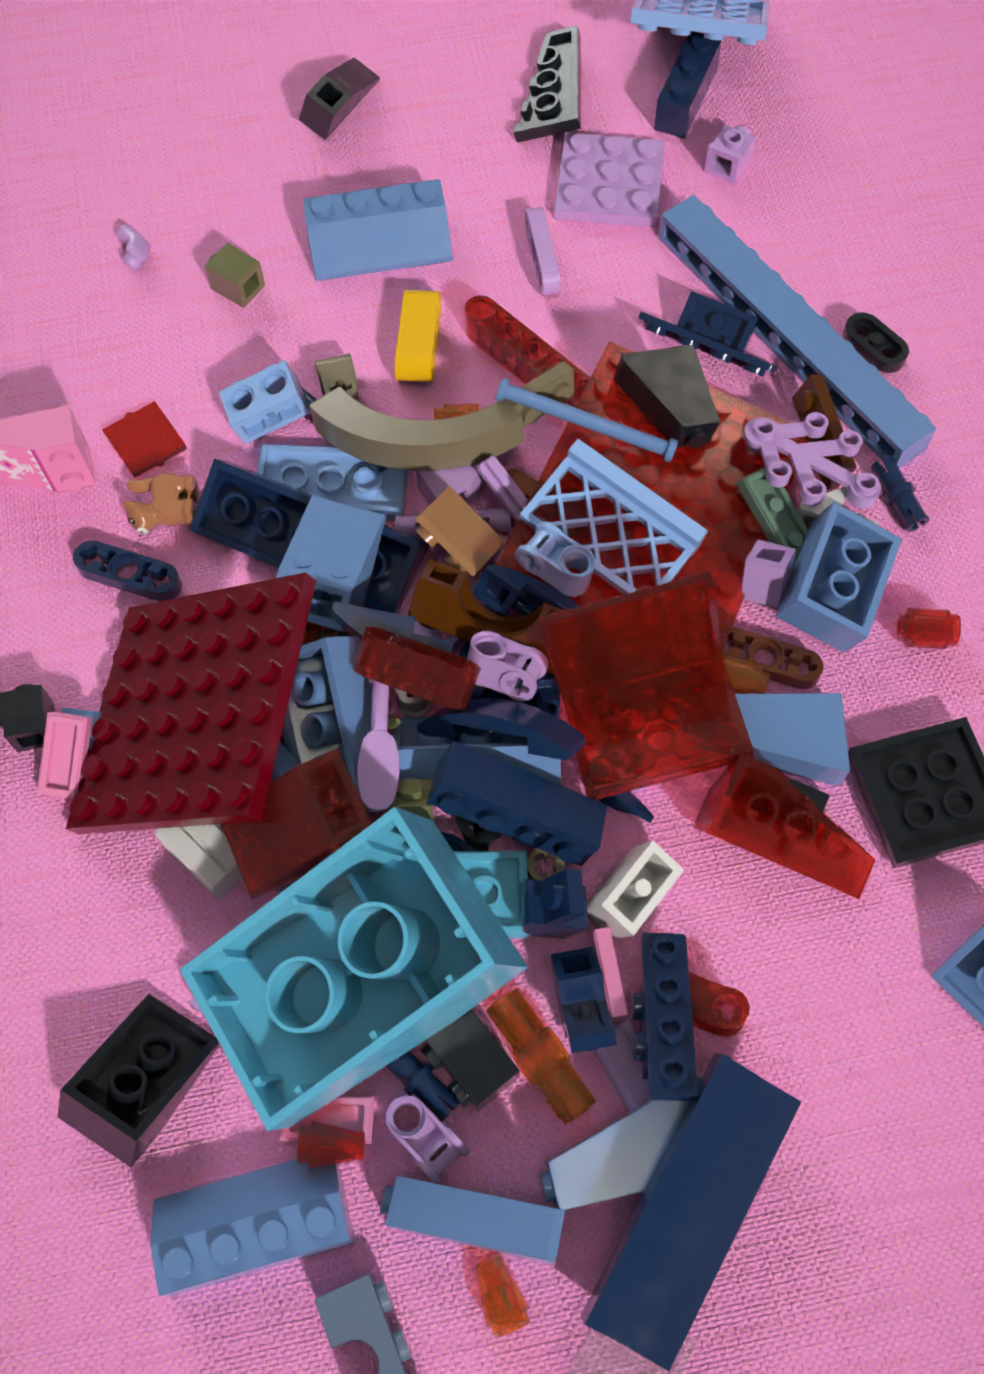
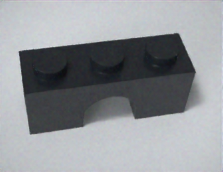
(25, 715)

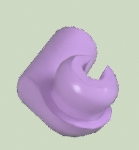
(136, 248)

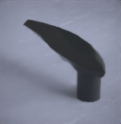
(474, 835)

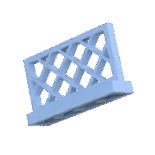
(625, 494)

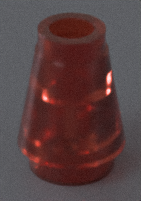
(328, 1145)

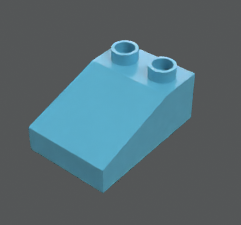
(350, 968)

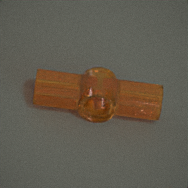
(541, 1056)

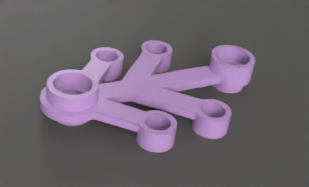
(768, 438)

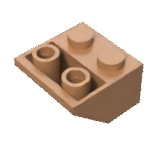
(459, 532)

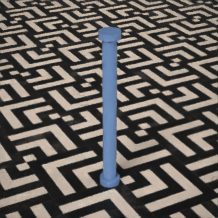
(586, 420)

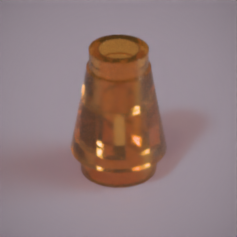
(501, 1298)

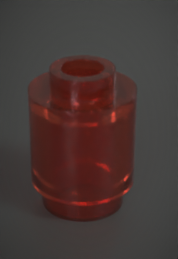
(929, 628)

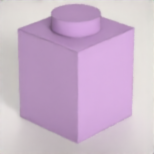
(767, 573)

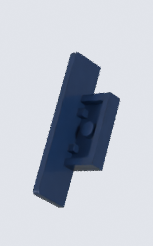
(716, 327)
(665, 1019)

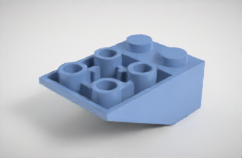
(338, 550)

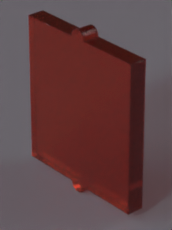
(144, 439)

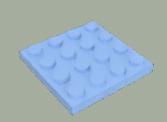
(714, 18)

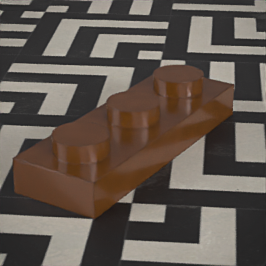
(815, 397)

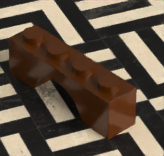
(448, 604)

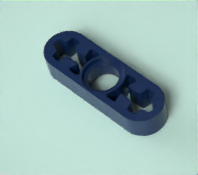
(115, 559)

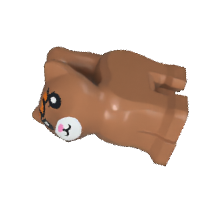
(170, 502)

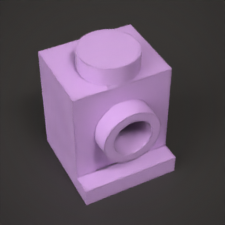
(734, 145)

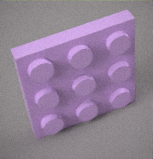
(609, 179)

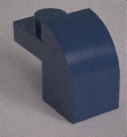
(554, 905)
(582, 1000)

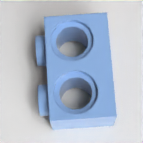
(264, 402)

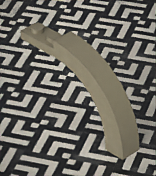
(433, 443)

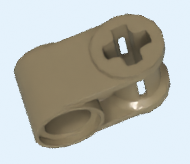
(336, 373)

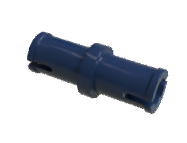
(900, 493)
(424, 1084)

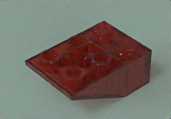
(303, 823)

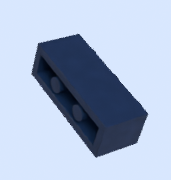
(687, 85)

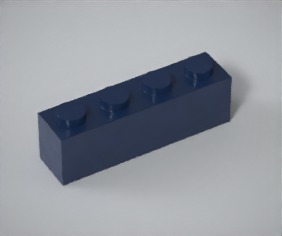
(517, 804)

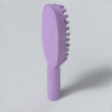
(378, 757)

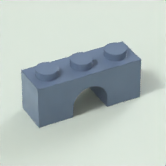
(361, 1314)

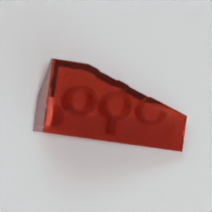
(771, 818)

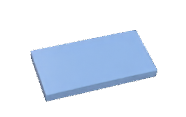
(335, 476)

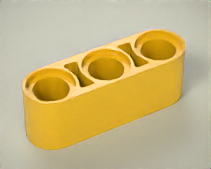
(418, 336)

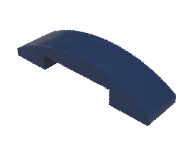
(507, 589)
(545, 732)

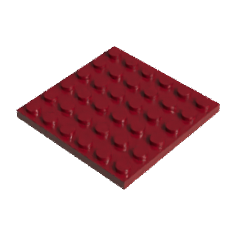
(194, 709)

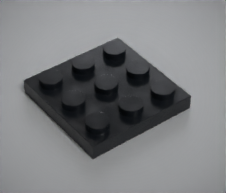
(924, 790)

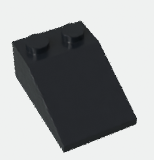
(136, 1079)

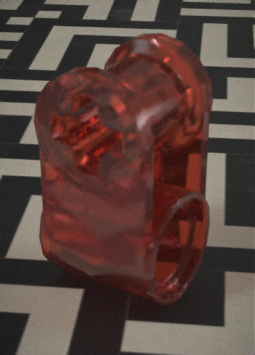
(707, 1006)

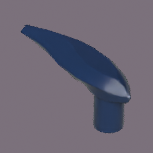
(628, 803)

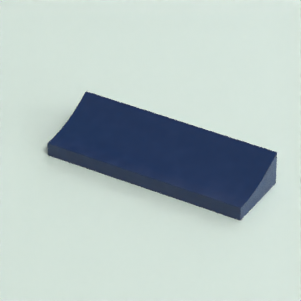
(263, 515)
(690, 1211)

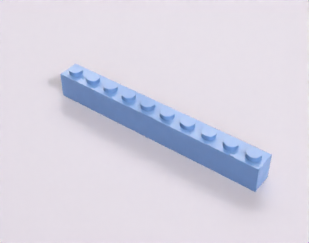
(795, 331)

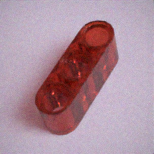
(416, 668)

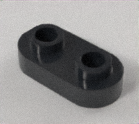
(879, 345)

